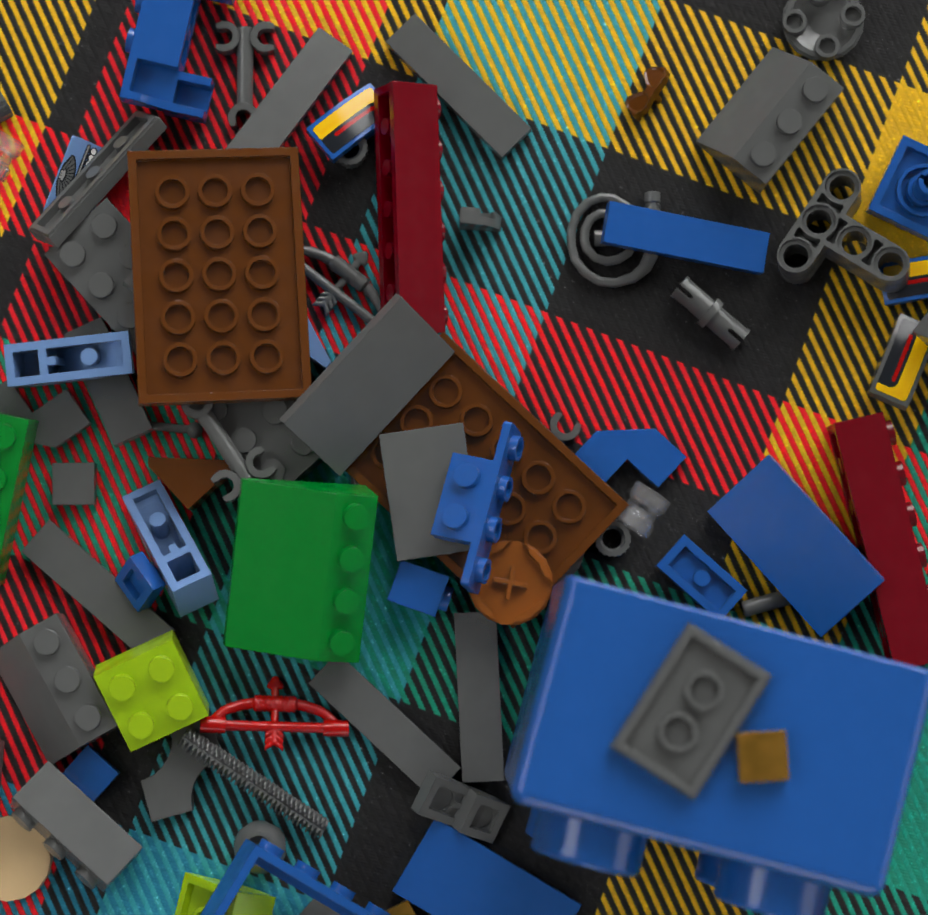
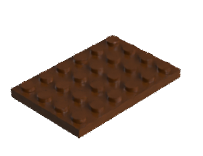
(218, 276)
(554, 496)

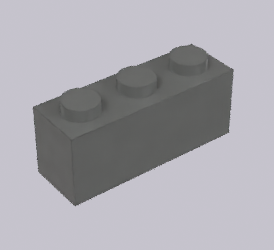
(74, 827)

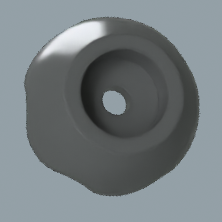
(255, 832)

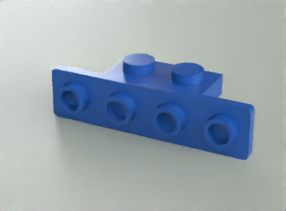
(473, 503)

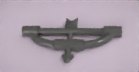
(348, 274)

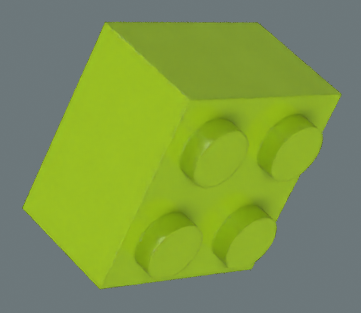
(151, 690)

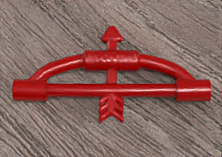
(274, 703)

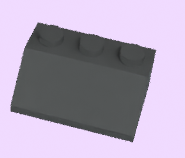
(769, 117)
(55, 688)

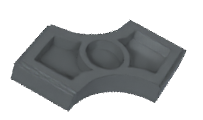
(172, 787)

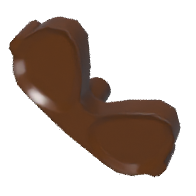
(641, 102)

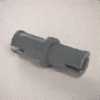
(710, 313)

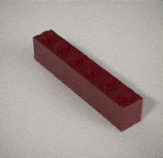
(410, 198)
(885, 533)

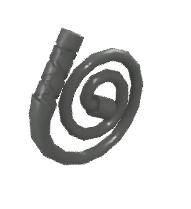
(651, 200)

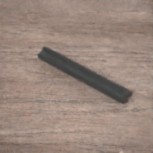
(254, 782)

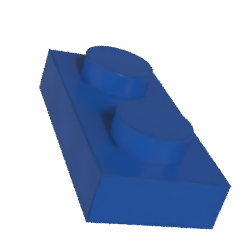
(701, 577)

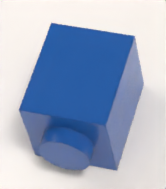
(420, 589)

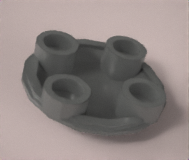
(823, 27)

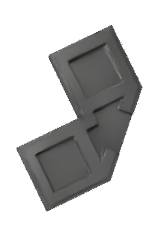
(58, 419)

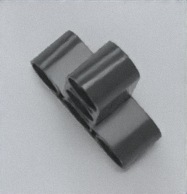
(842, 231)

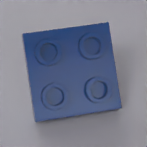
(904, 189)

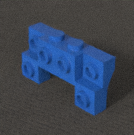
(159, 57)

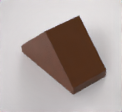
(188, 478)

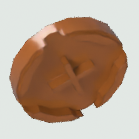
(516, 585)

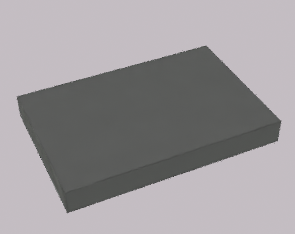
(414, 477)
(690, 711)

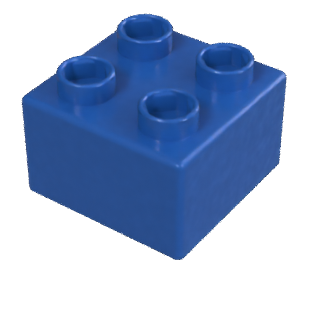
(761, 844)

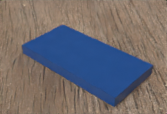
(796, 545)
(466, 878)

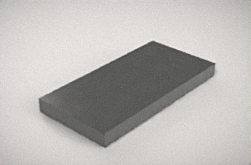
(367, 384)

